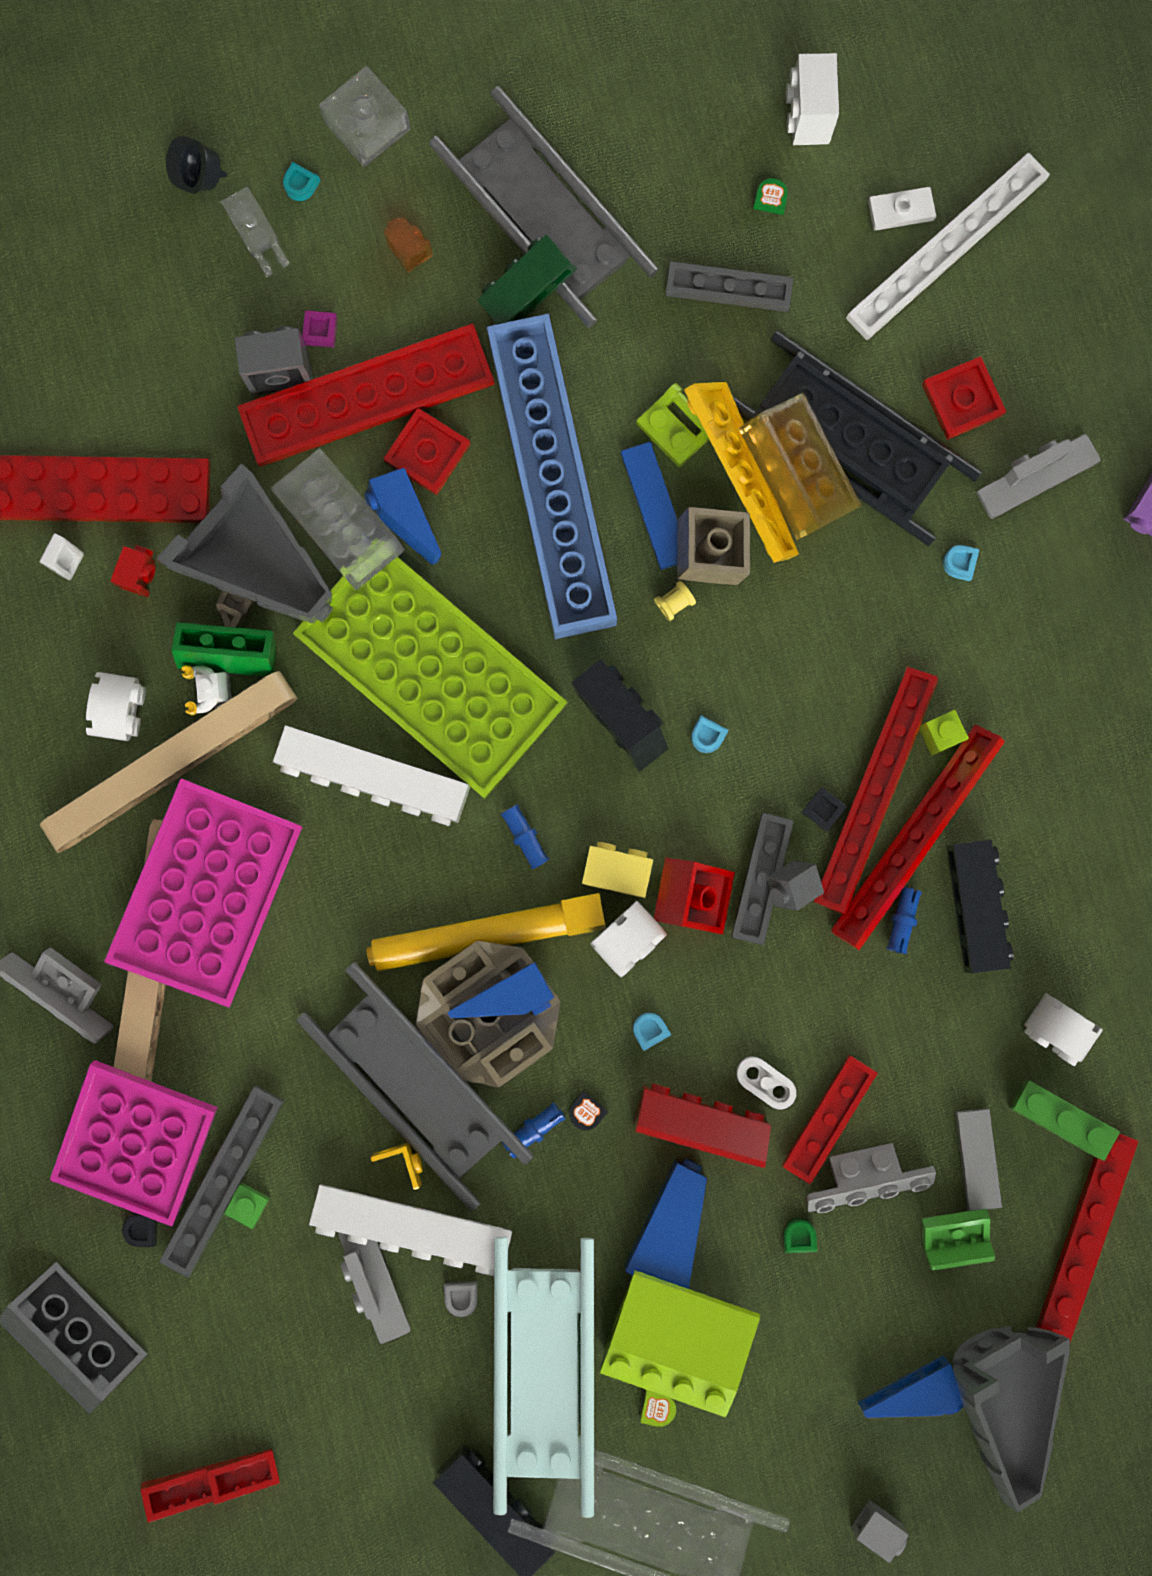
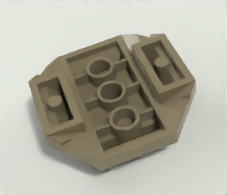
(476, 1047)

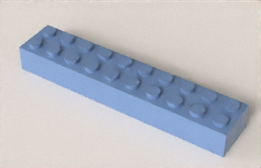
(552, 476)

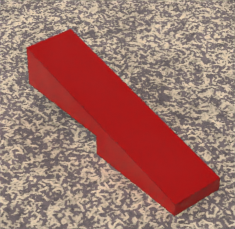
(208, 1484)

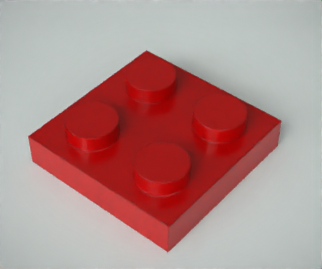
(964, 398)
(427, 451)

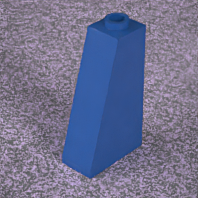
(671, 1229)

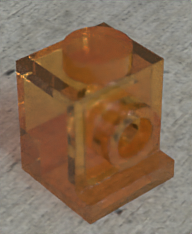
(407, 243)

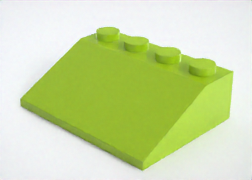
(679, 1343)

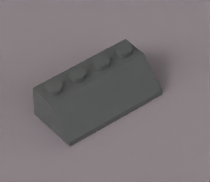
(72, 1337)

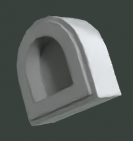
(461, 1297)

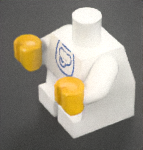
(211, 687)

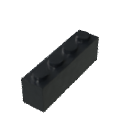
(979, 906)
(470, 1489)

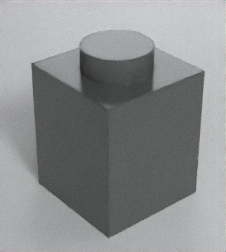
(795, 885)

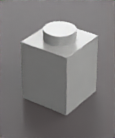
(880, 1531)

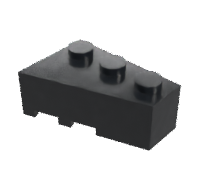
(621, 713)

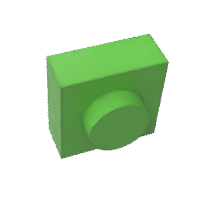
(247, 1205)

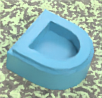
(960, 562)
(707, 735)
(649, 1030)

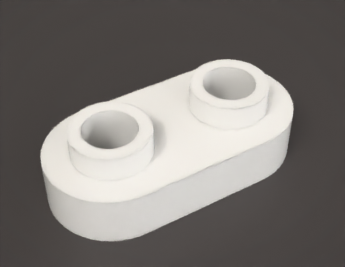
(765, 1082)

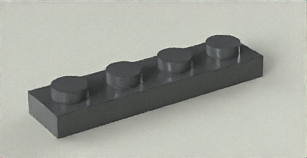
(729, 286)
(765, 859)

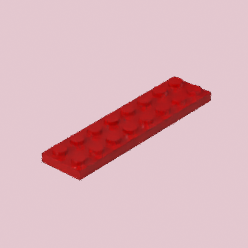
(365, 395)
(104, 489)

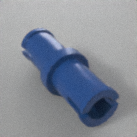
(525, 836)
(904, 920)
(536, 1128)

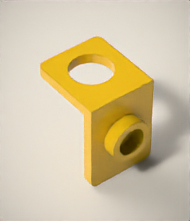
(412, 1161)

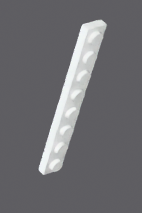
(947, 246)

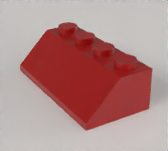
(703, 1126)

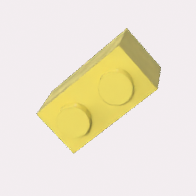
(617, 870)

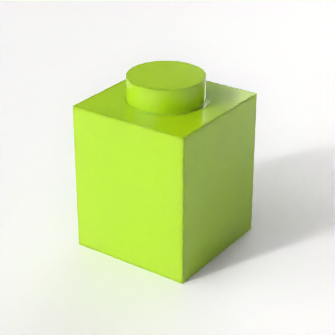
(943, 732)

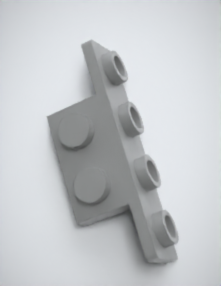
(1038, 474)
(59, 989)
(866, 1176)
(374, 1288)

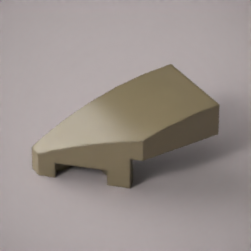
(233, 609)

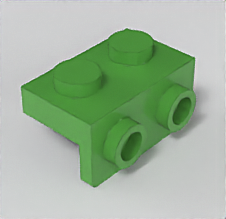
(957, 1239)

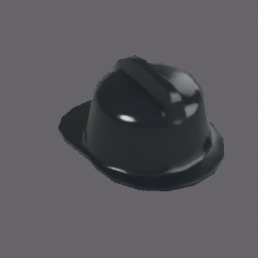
(193, 165)

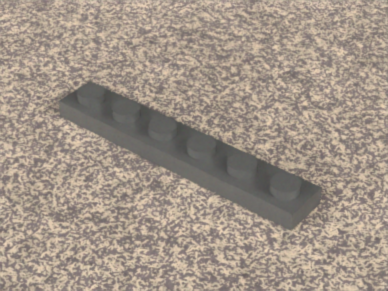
(221, 1181)

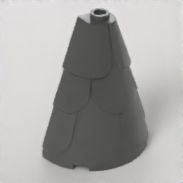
(251, 553)
(1013, 1401)

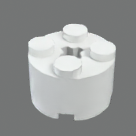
(114, 706)
(628, 939)
(1063, 1028)

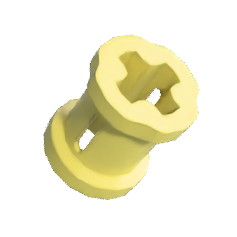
(675, 600)

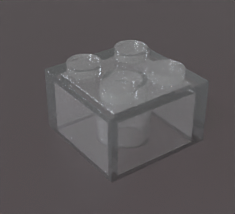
(365, 116)

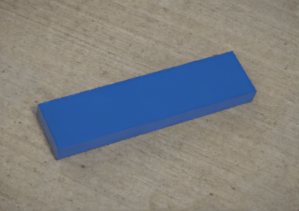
(653, 502)

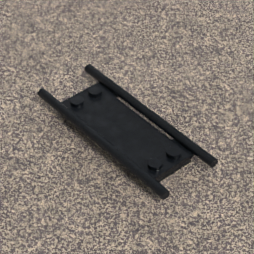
(866, 438)

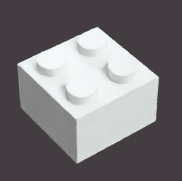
(813, 99)

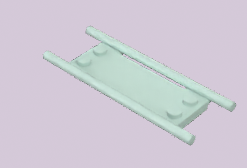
(544, 1374)

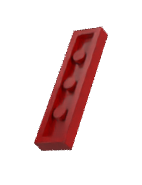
(829, 1119)

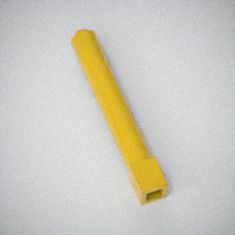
(569, 917)

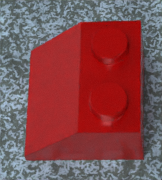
(694, 895)

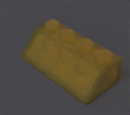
(799, 466)

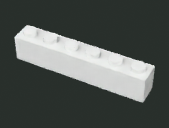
(371, 774)
(406, 1227)

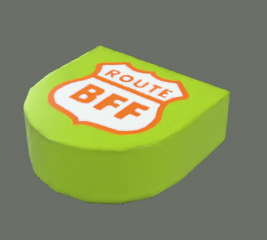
(657, 1409)

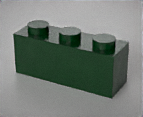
(527, 281)

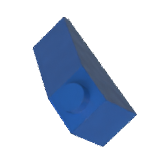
(400, 510)
(512, 996)
(921, 1393)

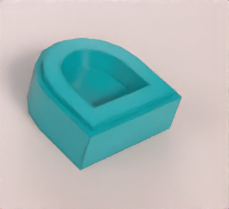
(300, 182)

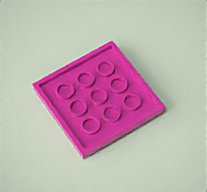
(133, 1143)

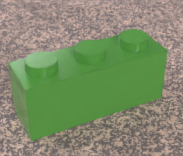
(1064, 1120)

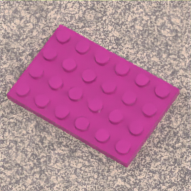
(203, 893)

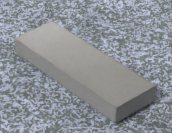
(978, 1159)

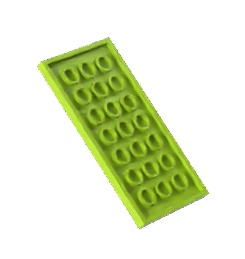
(434, 673)

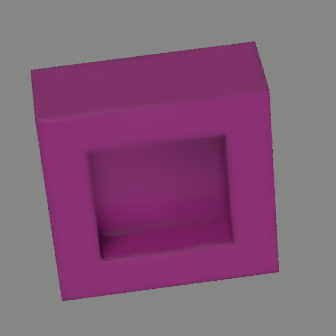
(320, 329)

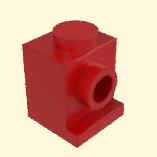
(134, 570)

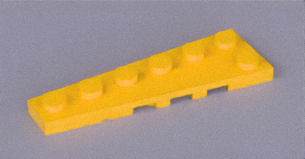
(721, 421)

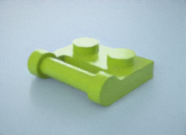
(668, 430)

